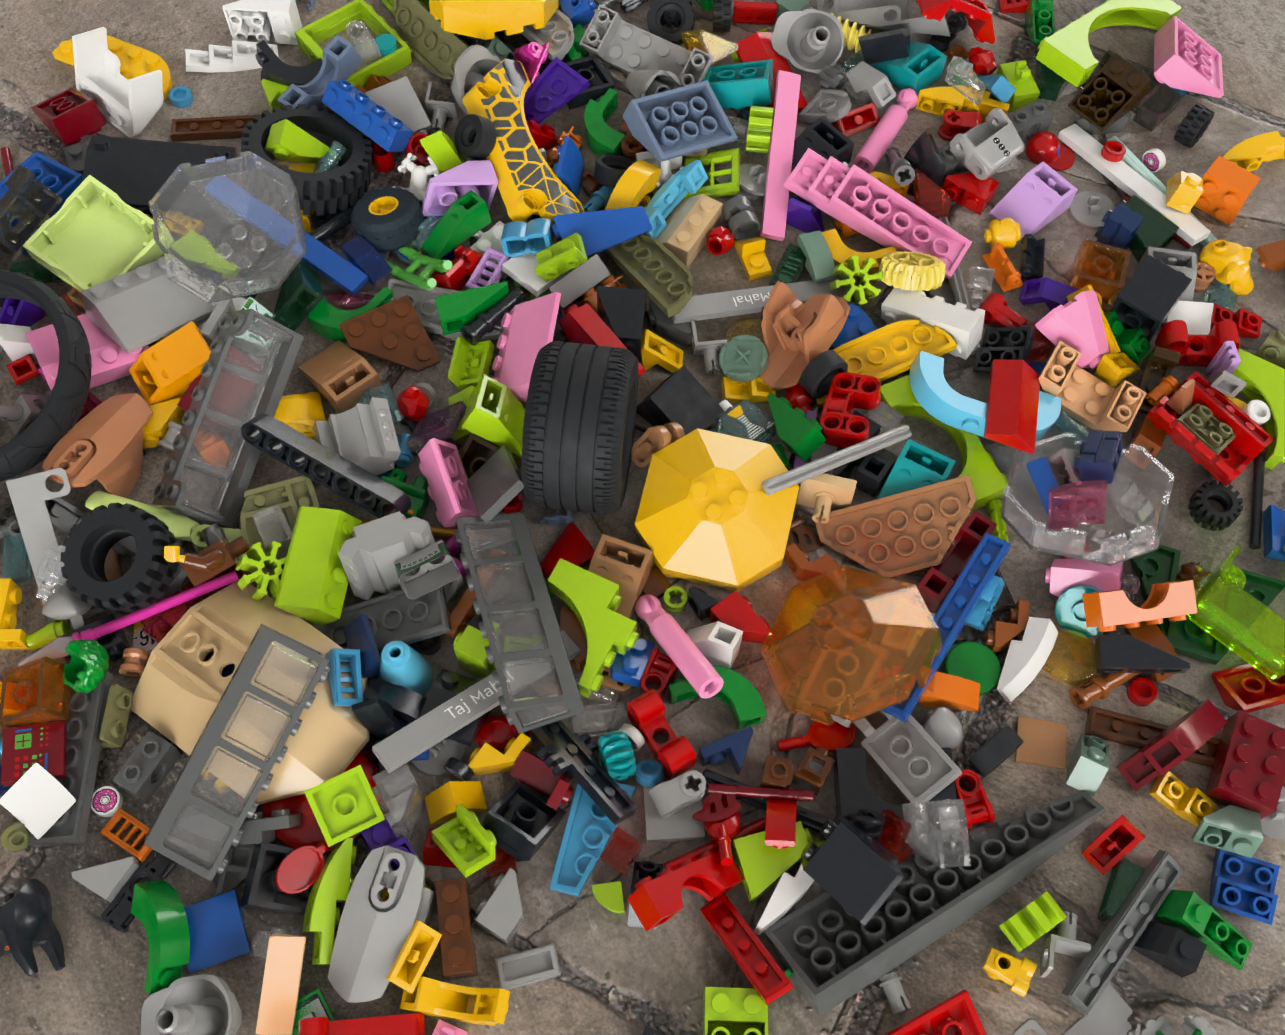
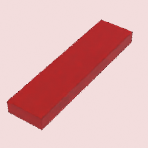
(746, 949)

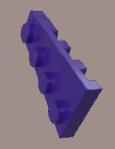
(552, 90)

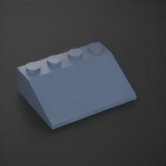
(679, 121)

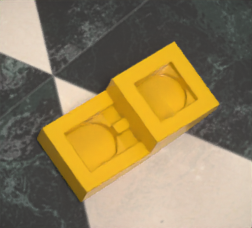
(753, 391)

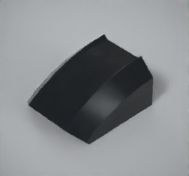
(598, 77)
(926, 158)
(522, 821)

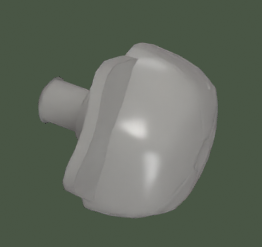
(808, 39)
(470, 69)
(192, 1008)

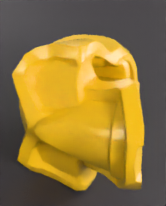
(1230, 264)

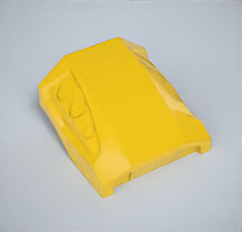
(301, 411)

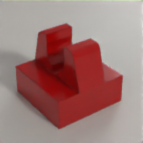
(469, 256)

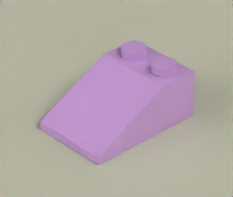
(458, 181)

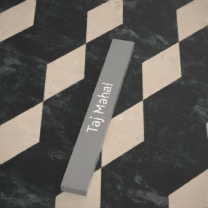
(747, 300)
(445, 720)

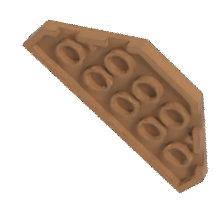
(901, 530)

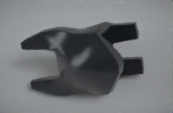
(28, 924)

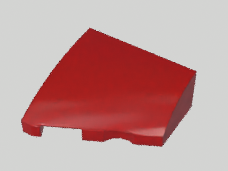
(570, 547)

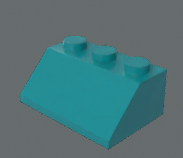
(742, 83)

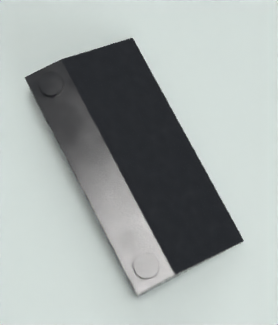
(140, 167)

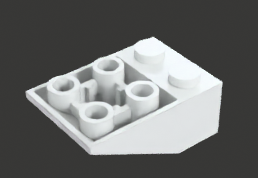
(263, 20)

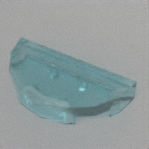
(425, 230)

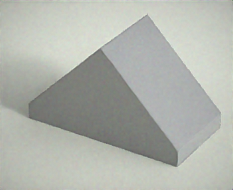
(109, 877)

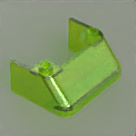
(1240, 619)

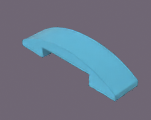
(671, 193)

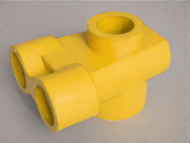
(1017, 971)

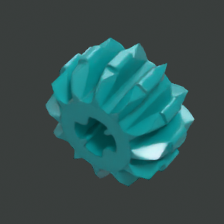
(617, 755)

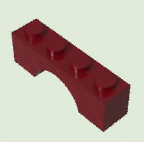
(941, 578)

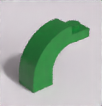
(598, 134)
(326, 318)
(736, 694)
(167, 932)

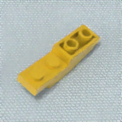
(941, 99)
(1255, 150)

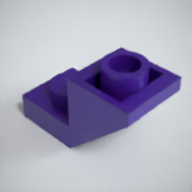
(1045, 290)
(382, 835)

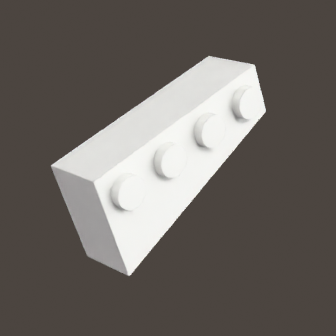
(960, 323)

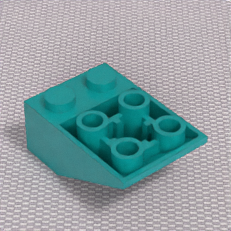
(916, 71)
(916, 468)

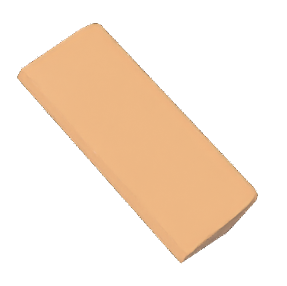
(281, 984)

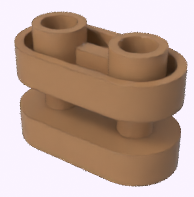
(654, 440)

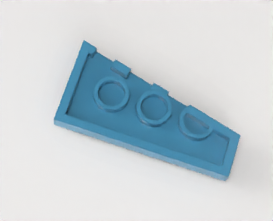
(583, 842)

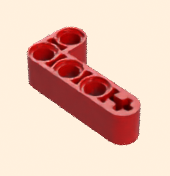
(383, 1025)

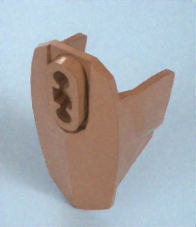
(798, 332)
(104, 446)

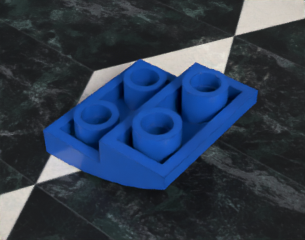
(570, 166)
(1244, 886)
(216, 931)

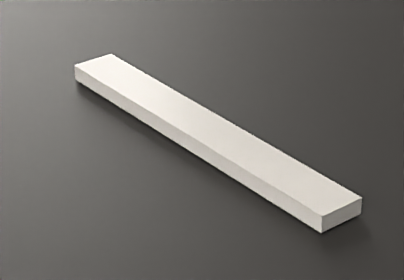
(1132, 183)

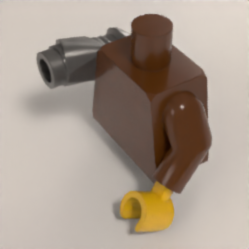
(211, 561)

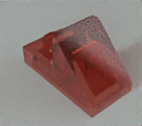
(895, 834)

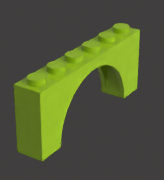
(980, 465)

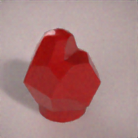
(982, 61)
(719, 240)
(799, 398)
(413, 403)

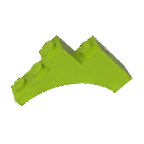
(1267, 384)
(594, 604)

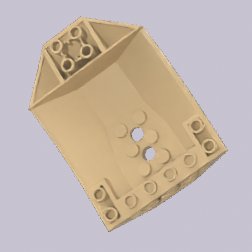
(183, 690)

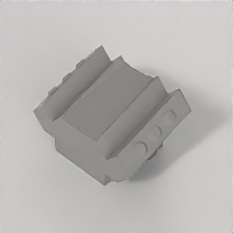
(362, 436)
(376, 546)

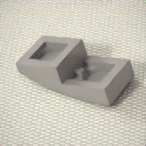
(1227, 383)

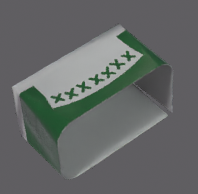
(439, 574)

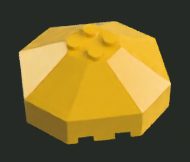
(485, 17)
(709, 511)

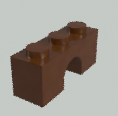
(455, 926)

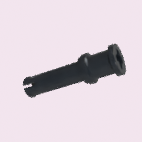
(485, 322)

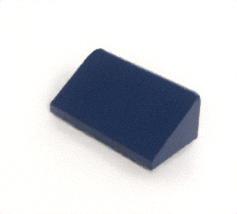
(360, 637)

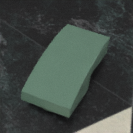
(819, 258)

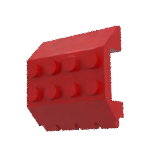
(1233, 459)

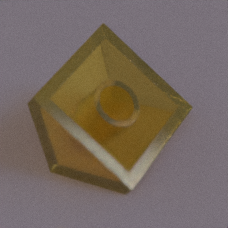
(708, 43)

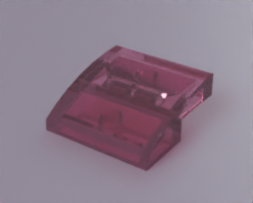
(1077, 504)

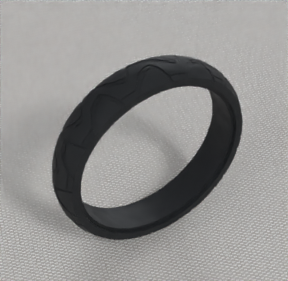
(71, 384)

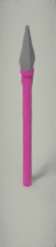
(57, 647)

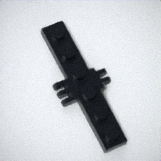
(576, 757)

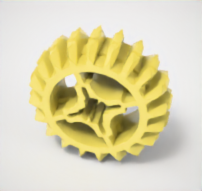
(912, 271)

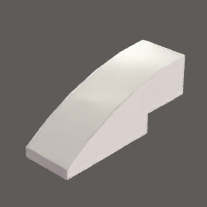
(1026, 657)

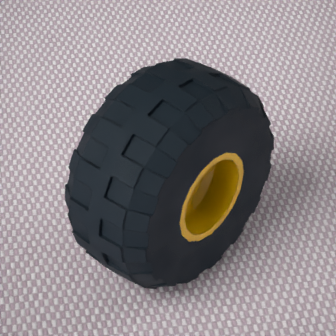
(388, 218)

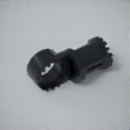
(954, 28)

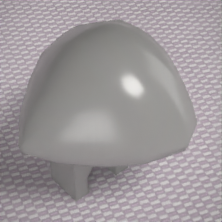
(65, 605)
(944, 728)

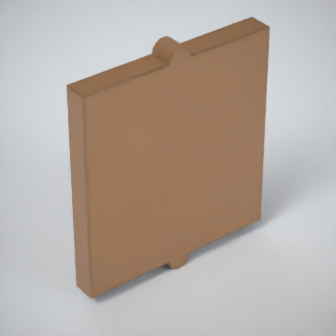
(1043, 743)

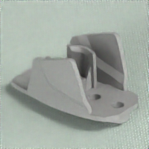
(376, 929)

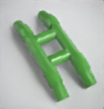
(423, 279)

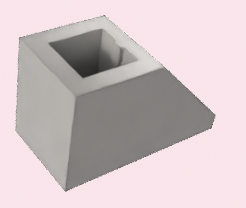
(504, 910)

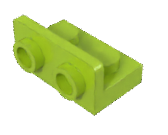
(560, 257)

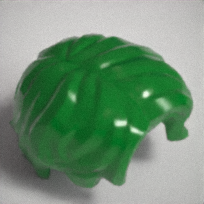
(86, 666)

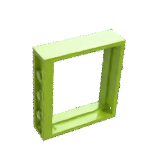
(336, 22)

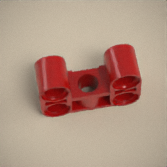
(1196, 349)
(845, 394)
(648, 716)

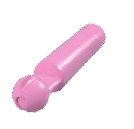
(885, 131)
(679, 647)

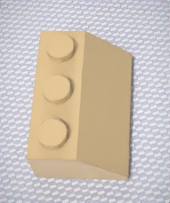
(690, 226)

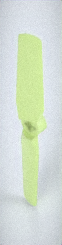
(178, 524)

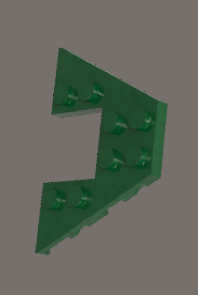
(1185, 635)

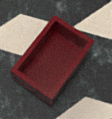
(1249, 765)

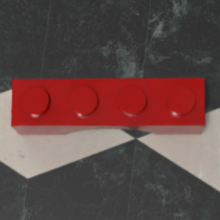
(661, 898)

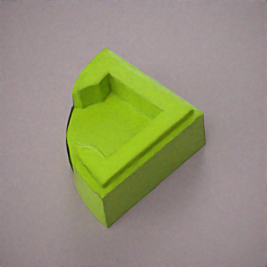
(610, 896)

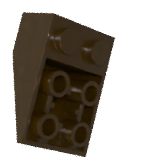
(1111, 93)

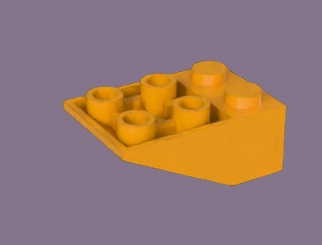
(170, 365)

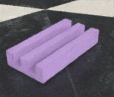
(1223, 359)

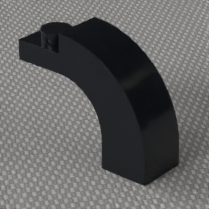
(282, 73)

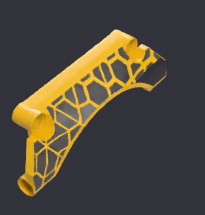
(523, 174)

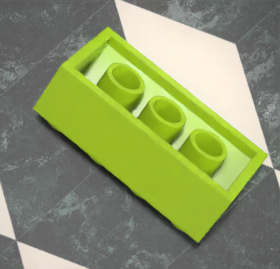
(313, 574)

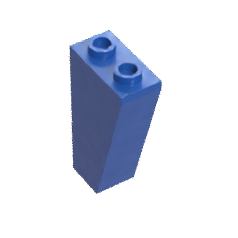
(603, 228)

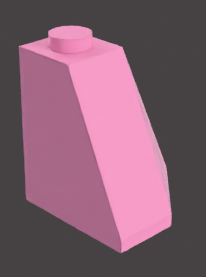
(1079, 327)
(1073, 572)

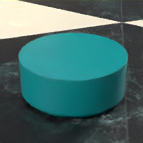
(386, 44)

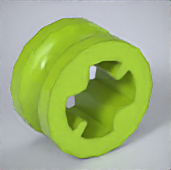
(675, 608)

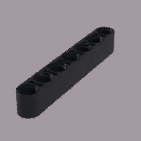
(324, 466)

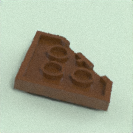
(392, 335)

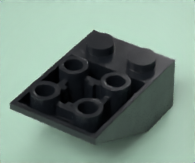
(823, 140)

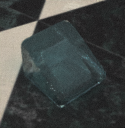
(1221, 295)

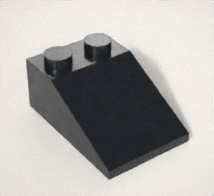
(260, 886)

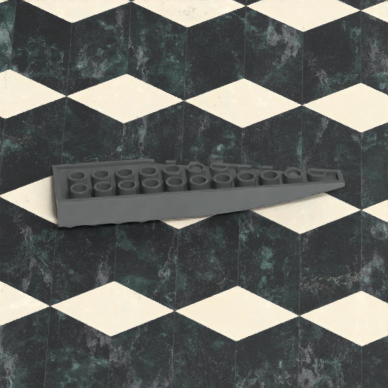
(840, 956)

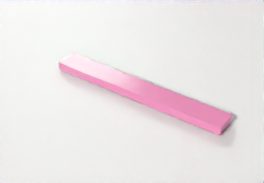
(780, 156)

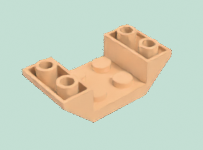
(1088, 397)

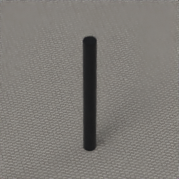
(1257, 503)

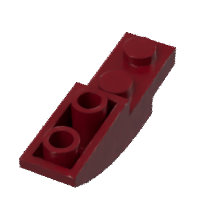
(1172, 745)

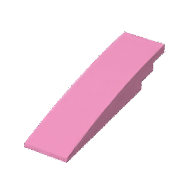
(874, 209)

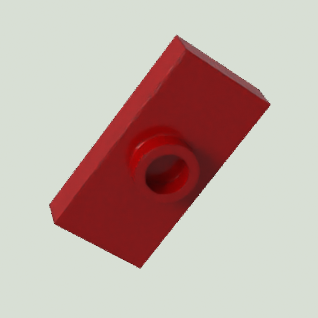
(754, 12)

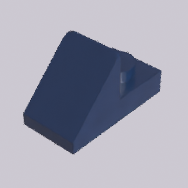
(733, 746)

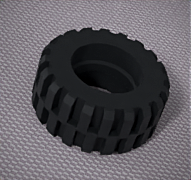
(94, 538)

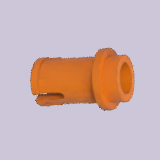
(1165, 388)

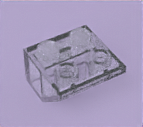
(402, 798)
(939, 831)

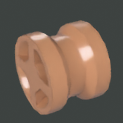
(1204, 277)
(134, 662)

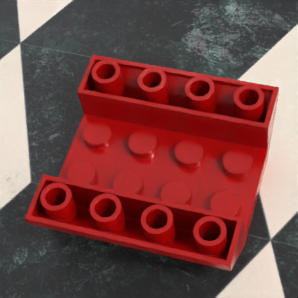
(975, 11)

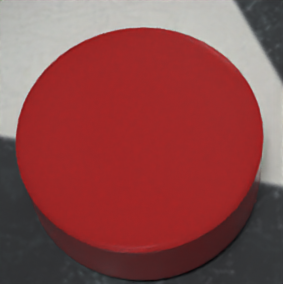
(1113, 151)
(1141, 692)

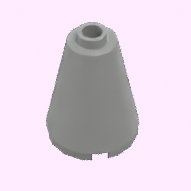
(649, 82)

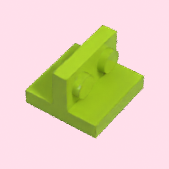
(344, 805)

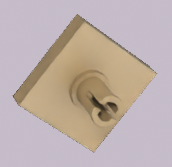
(826, 494)

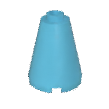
(405, 667)

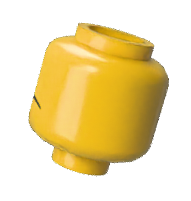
(1003, 231)

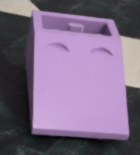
(1036, 199)

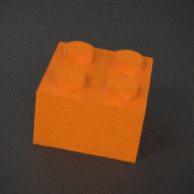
(1226, 190)

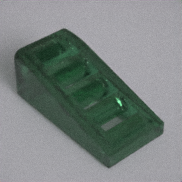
(794, 256)
(36, 271)
(1120, 884)

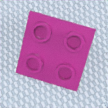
(532, 57)

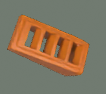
(144, 851)

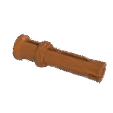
(1097, 688)

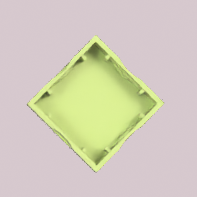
(93, 237)

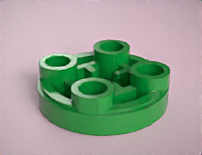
(975, 663)

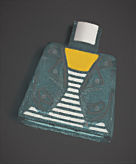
(746, 422)

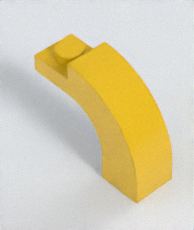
(634, 185)
(841, 252)
(457, 1002)

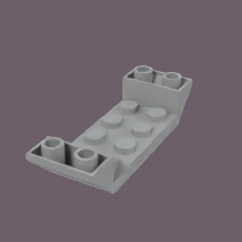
(636, 49)

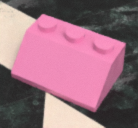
(447, 482)

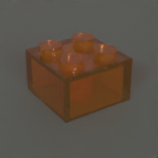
(1102, 268)
(34, 694)

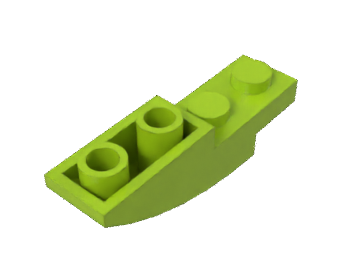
(321, 909)

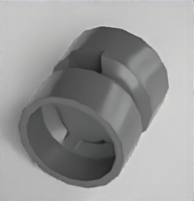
(741, 218)

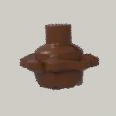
(1194, 572)

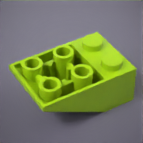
(495, 415)
(734, 1012)

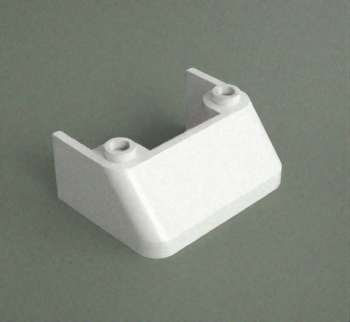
(121, 101)

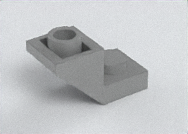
(877, 84)

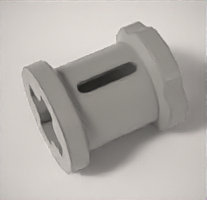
(173, 431)

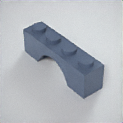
(338, 63)

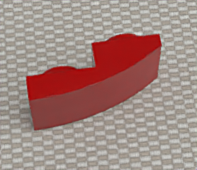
(1247, 322)
(780, 823)

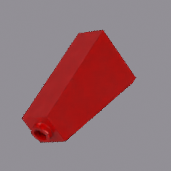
(586, 327)

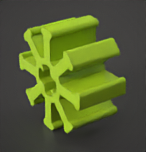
(759, 129)
(848, 275)
(256, 564)
(1032, 921)

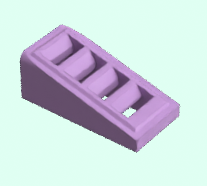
(494, 277)

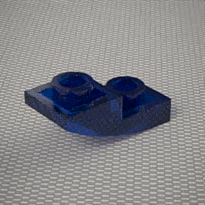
(367, 258)

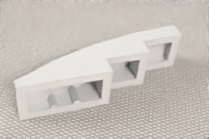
(224, 58)
(785, 896)

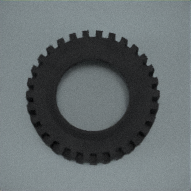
(322, 189)

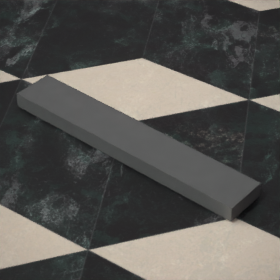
(1122, 932)

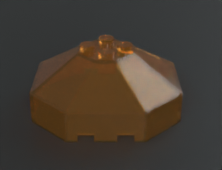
(850, 645)

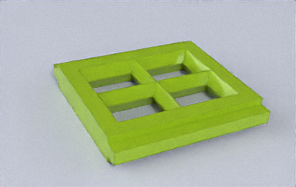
(719, 157)

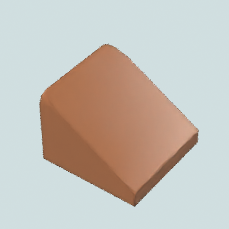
(1182, 398)

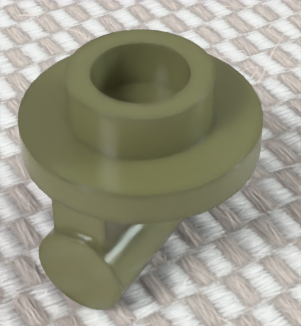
(15, 836)

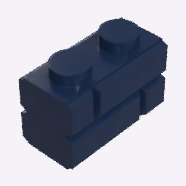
(1119, 227)
(1099, 456)

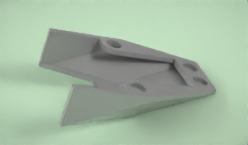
(883, 15)

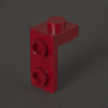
(536, 774)

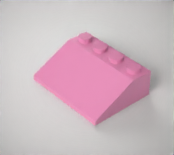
(1186, 60)
(525, 332)
(107, 357)

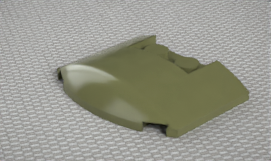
(289, 495)

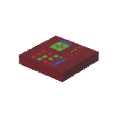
(34, 744)

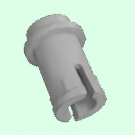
(895, 992)

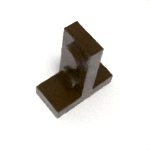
(1156, 366)

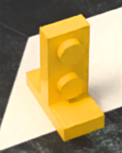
(9, 599)

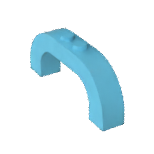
(961, 411)

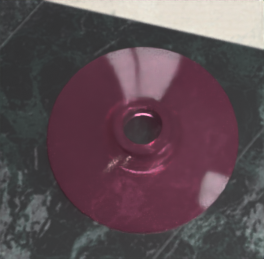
(348, 301)

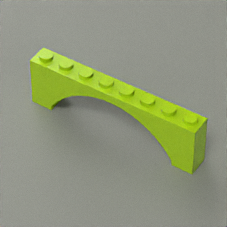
(1068, 49)

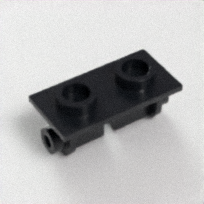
(1032, 257)

